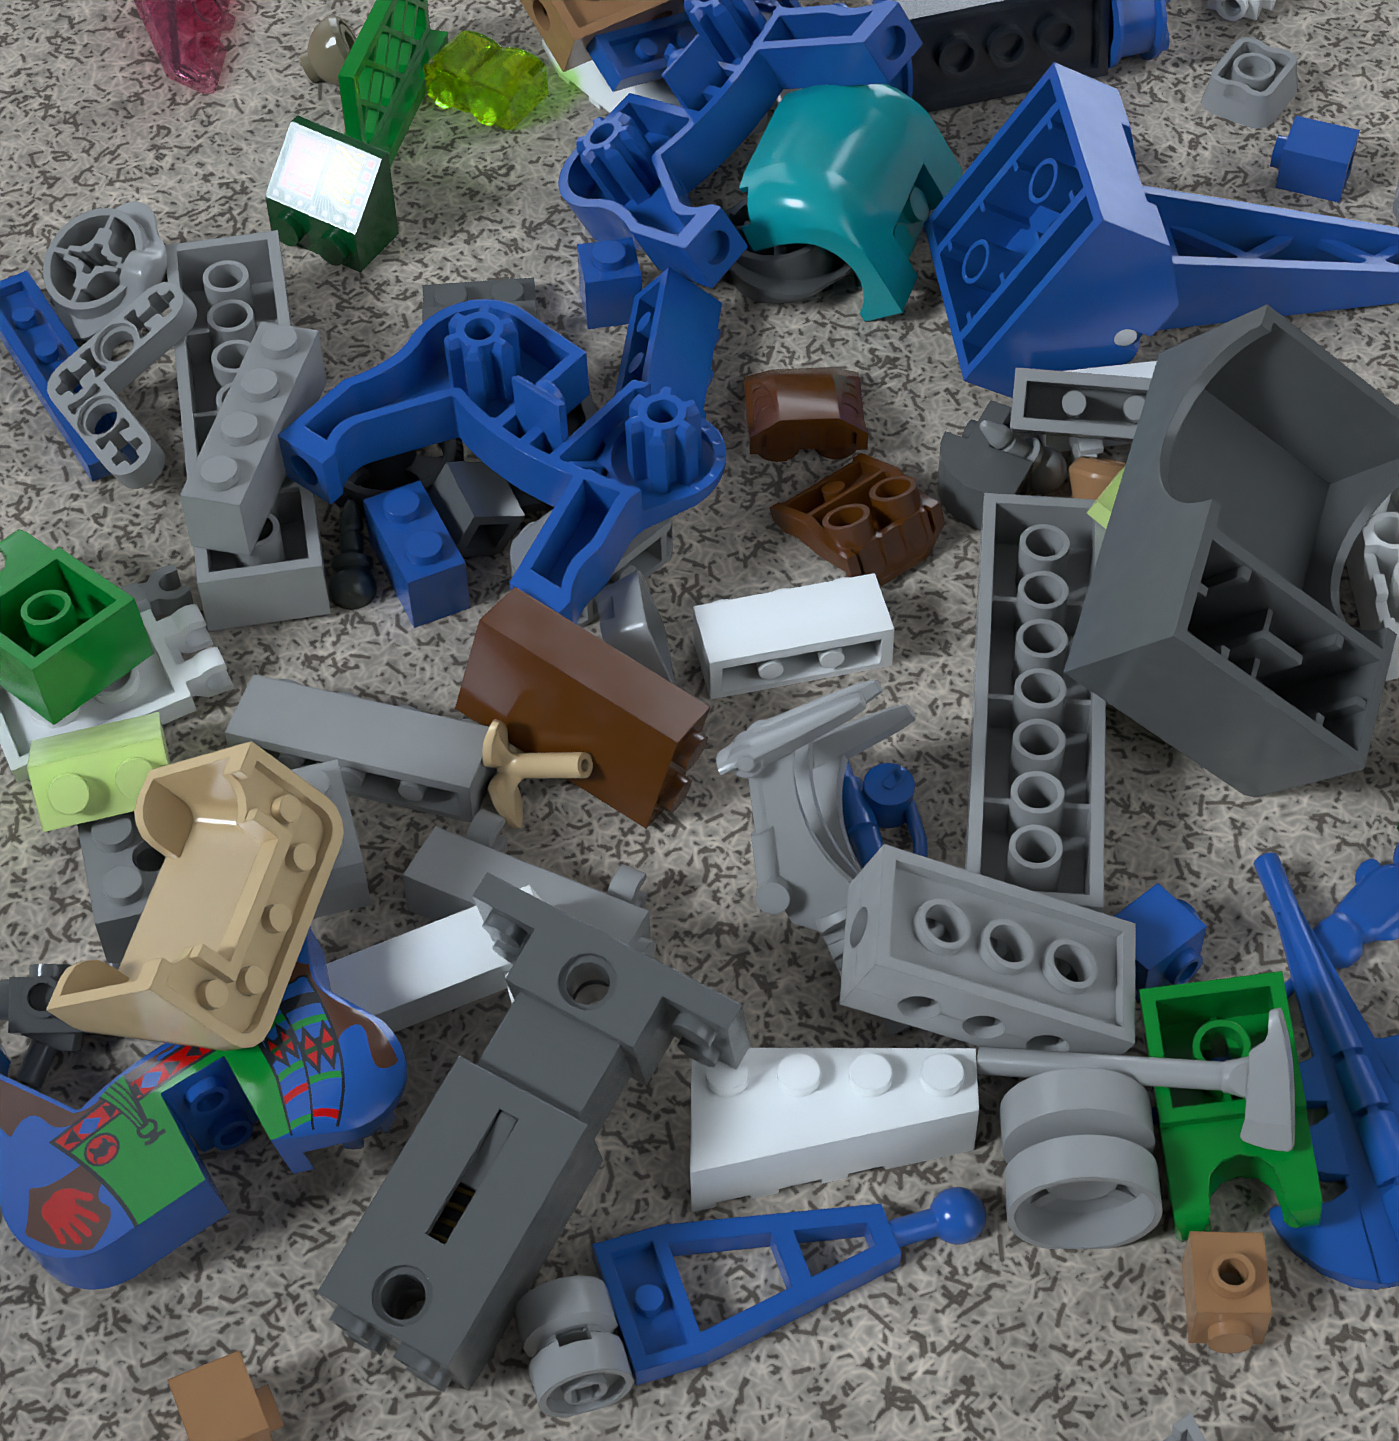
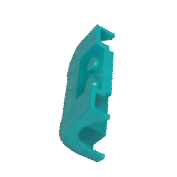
(852, 177)

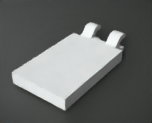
(158, 684)

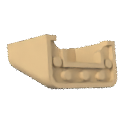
(227, 909)

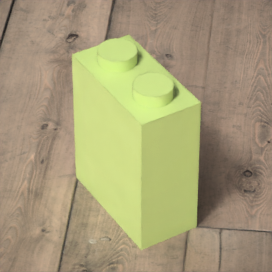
(94, 770)

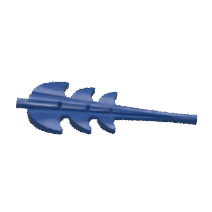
(1360, 1090)

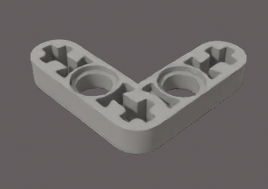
(101, 390)

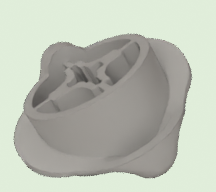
(103, 265)

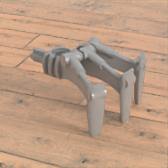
(796, 802)

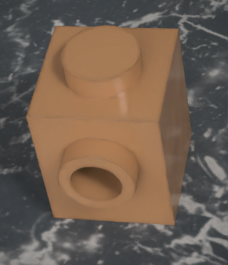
(1226, 1290)
(222, 1404)

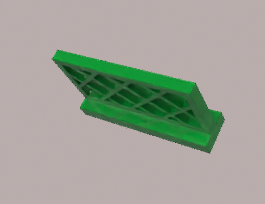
(385, 73)

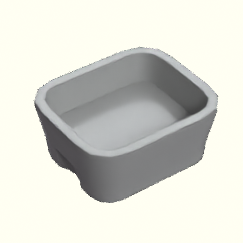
(1252, 83)
(634, 624)

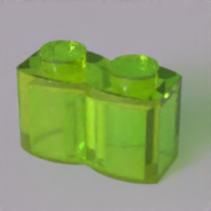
(486, 80)

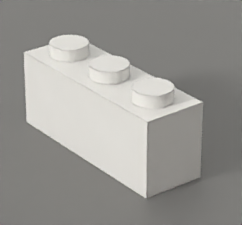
(793, 635)

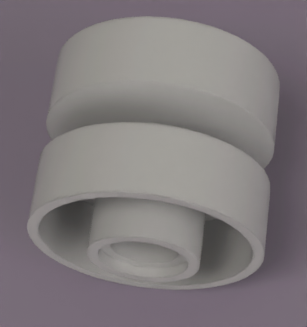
(1081, 1148)

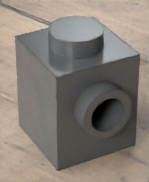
(476, 507)

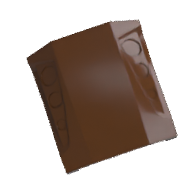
(804, 411)
(864, 519)

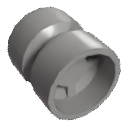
(573, 1346)

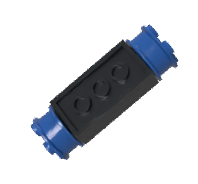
(1006, 46)

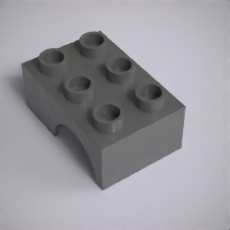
(1229, 557)

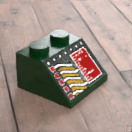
(332, 195)

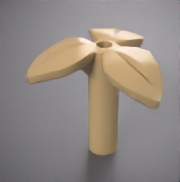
(517, 765)

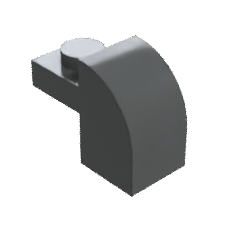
(975, 467)

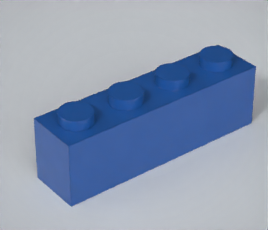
(672, 338)

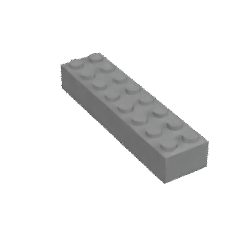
(234, 289)
(1034, 728)

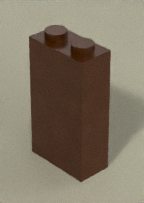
(579, 694)

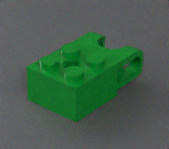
(62, 628)
(1204, 1126)

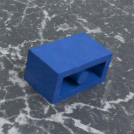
(417, 553)

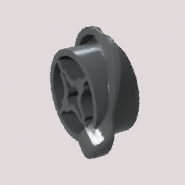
(782, 271)

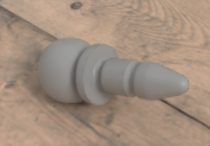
(1048, 463)

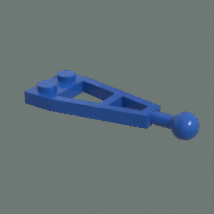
(656, 1312)

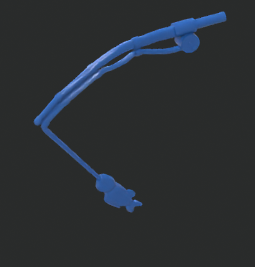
(1361, 917)

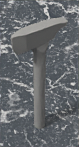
(1261, 1078)

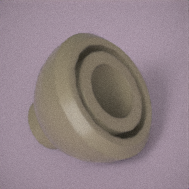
(327, 50)

